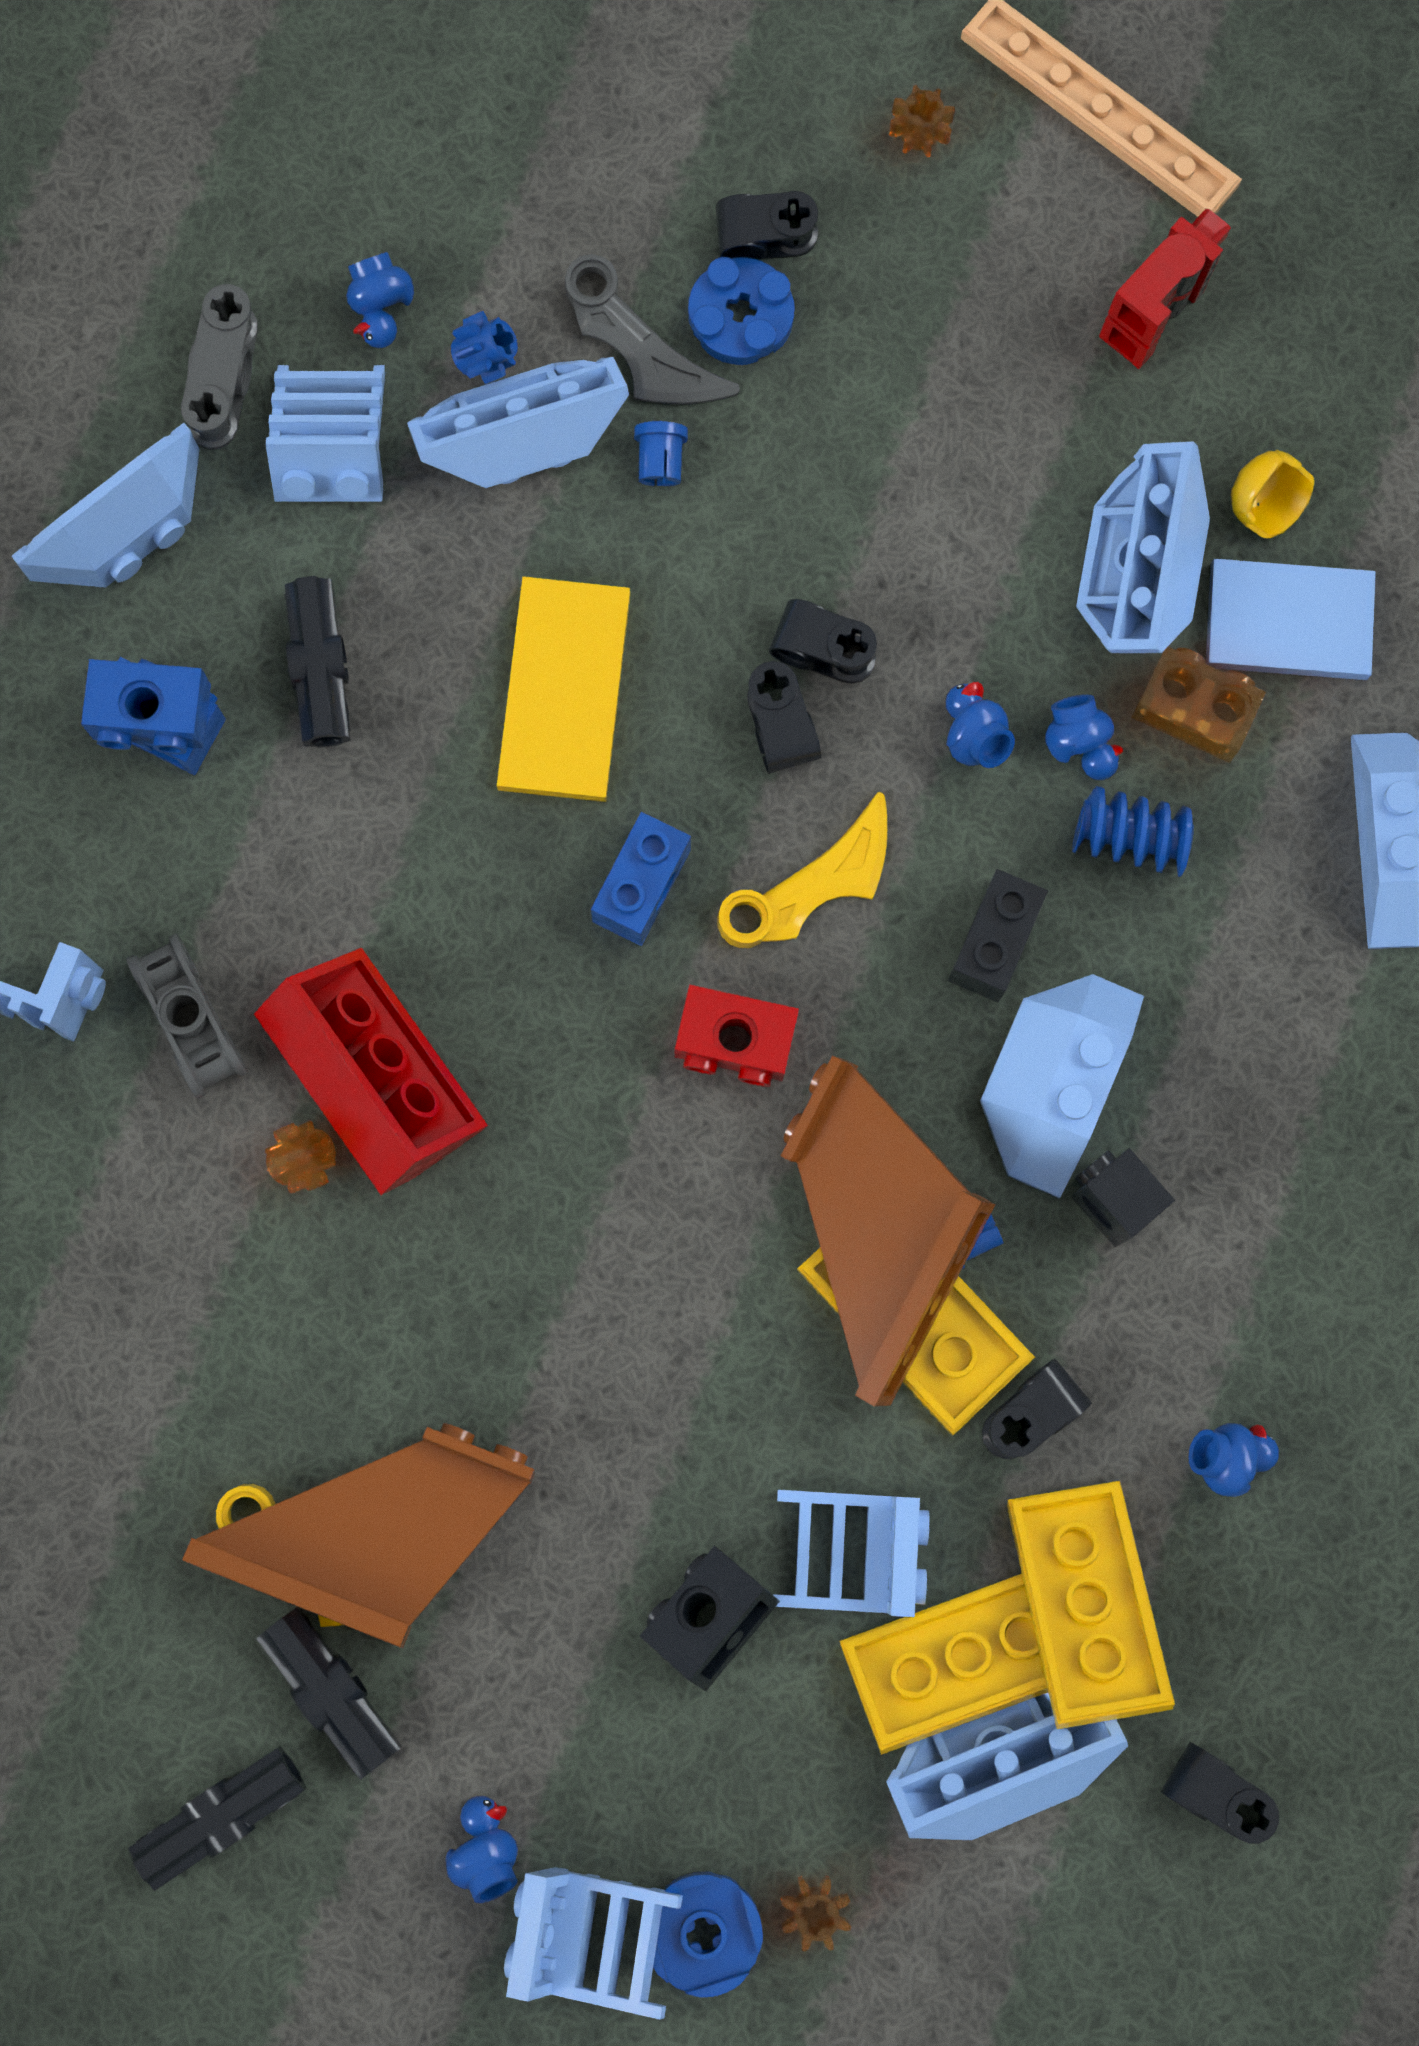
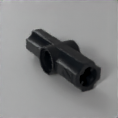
(317, 662)
(328, 1693)
(217, 1818)

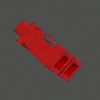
(1163, 285)

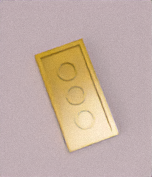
(563, 689)
(962, 1358)
(1089, 1605)
(947, 1664)

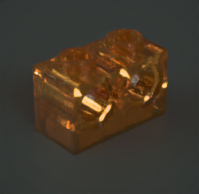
(1193, 717)

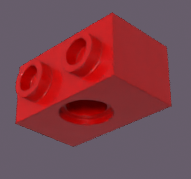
(712, 1011)

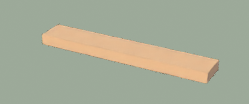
(1100, 108)

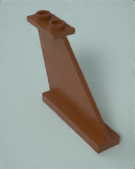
(885, 1221)
(377, 1538)

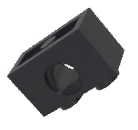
(997, 935)
(1120, 1195)
(707, 1650)

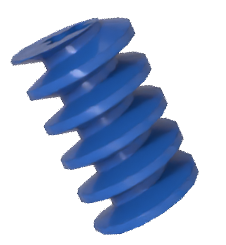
(1135, 829)

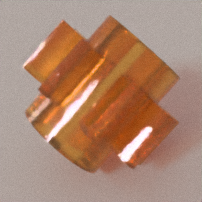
(918, 108)
(300, 1157)
(823, 1929)

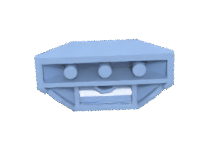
(521, 422)
(120, 519)
(1146, 550)
(1388, 836)
(1057, 1077)
(998, 1770)

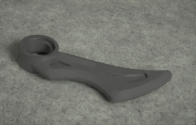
(656, 368)

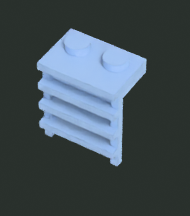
(326, 435)
(64, 997)
(891, 1551)
(555, 1936)

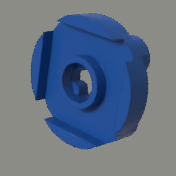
(734, 281)
(733, 1950)

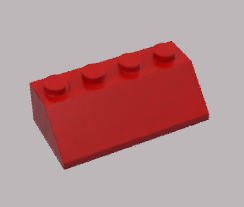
(369, 1069)

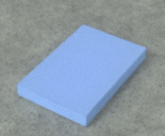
(1290, 619)

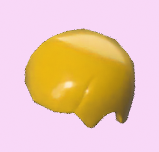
(1279, 487)

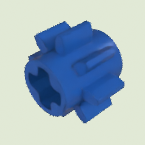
(484, 347)

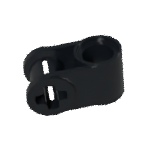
(761, 227)
(816, 640)
(781, 726)
(1043, 1408)
(1214, 1792)

